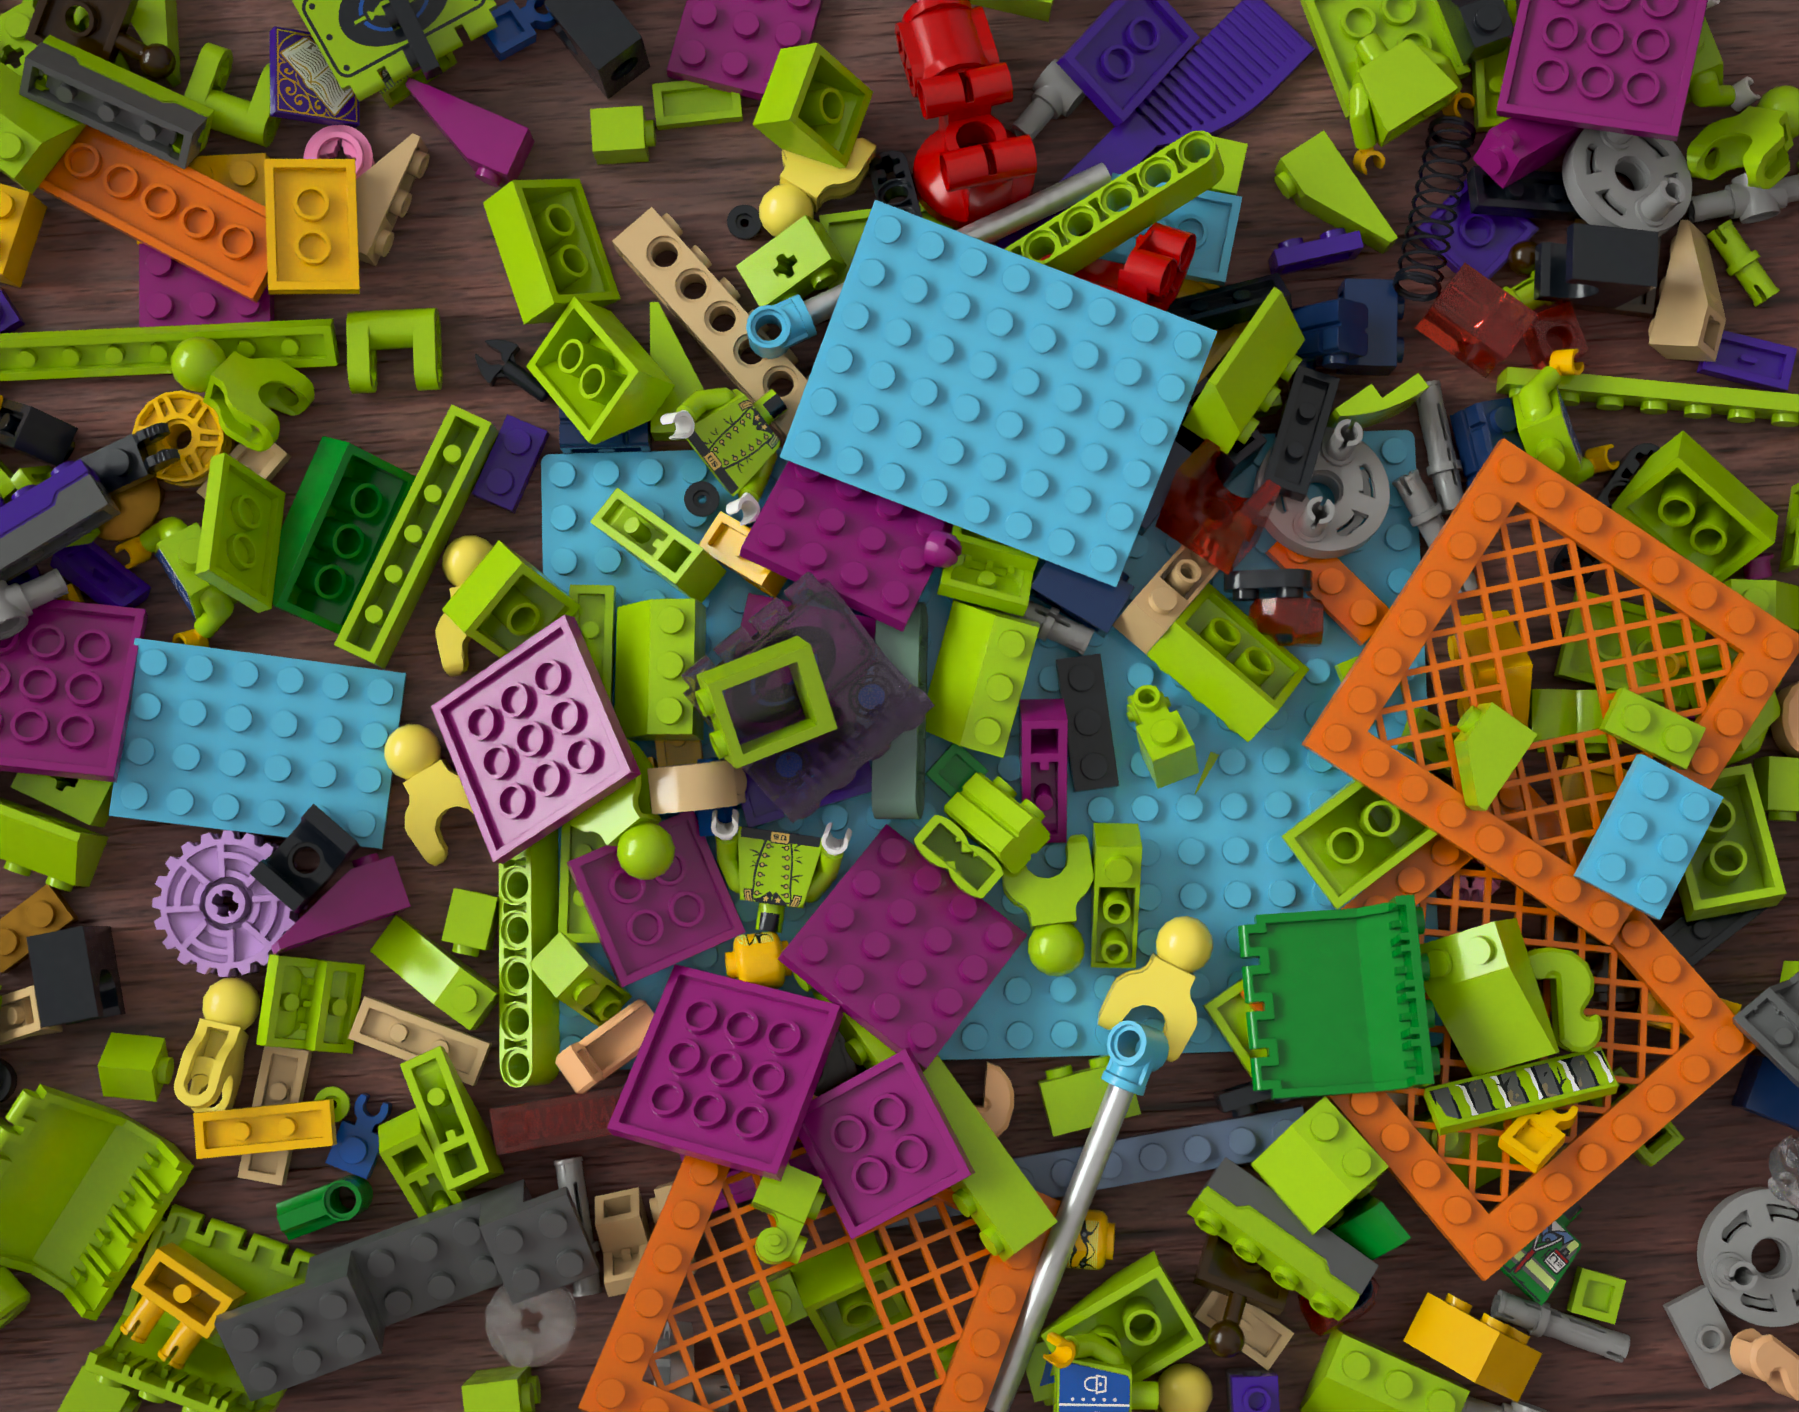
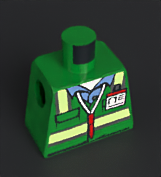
(1545, 1258)

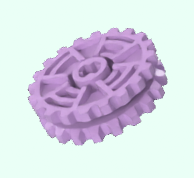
(195, 909)

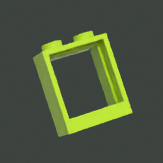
(809, 686)

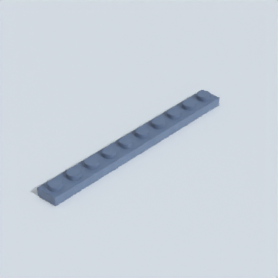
(1153, 1154)

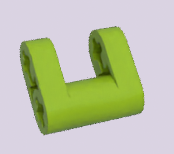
(232, 114)
(394, 330)

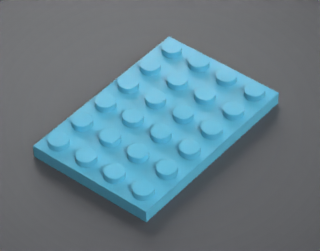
(256, 742)

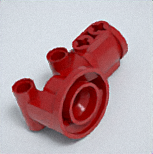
(956, 73)

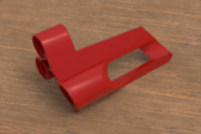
(1151, 270)

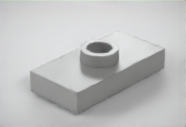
(1703, 1335)

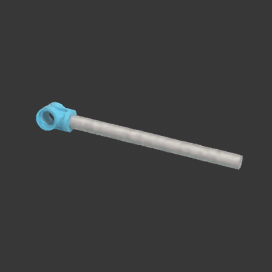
(799, 317)
(1126, 1076)

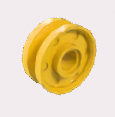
(181, 413)

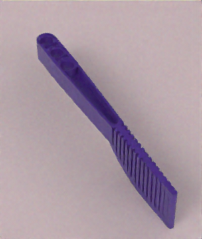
(1206, 91)

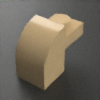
(696, 786)
(622, 1235)

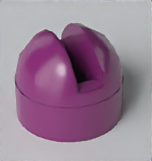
(942, 549)

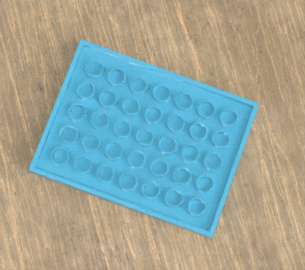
(997, 393)

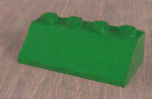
(336, 531)

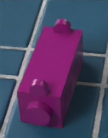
(1522, 147)

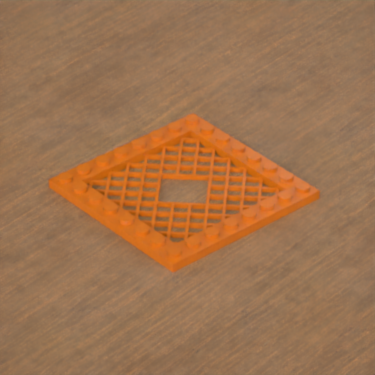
(1506, 480)
(1714, 1048)
(648, 1304)

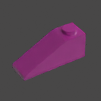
(485, 140)
(1044, 761)
(358, 898)

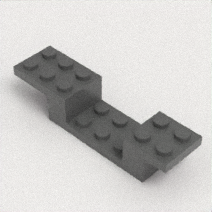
(403, 1273)

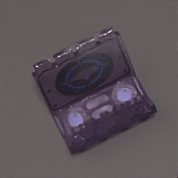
(862, 685)

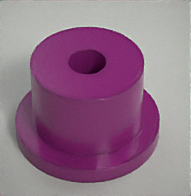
(1758, 567)

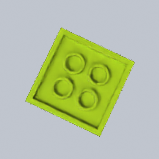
(1343, 23)

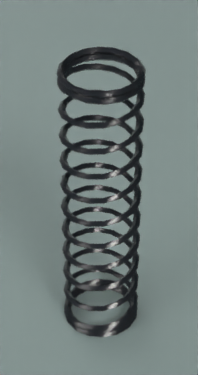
(1421, 277)

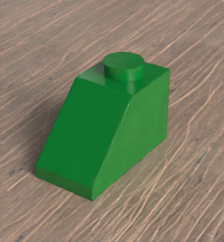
(1370, 1227)

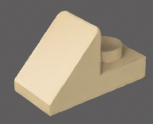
(21, 1017)

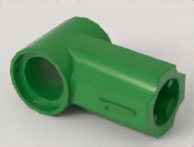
(322, 1207)

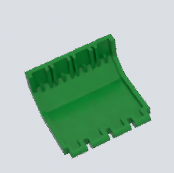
(1339, 1001)

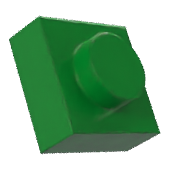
(954, 769)

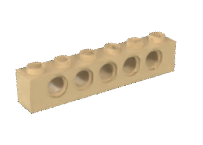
(639, 248)

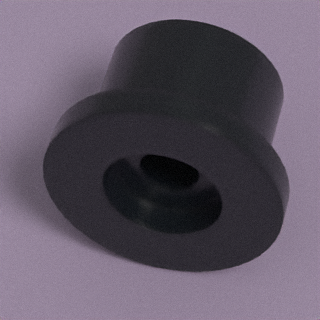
(741, 215)
(698, 491)

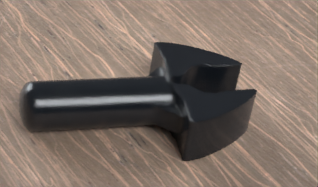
(510, 369)

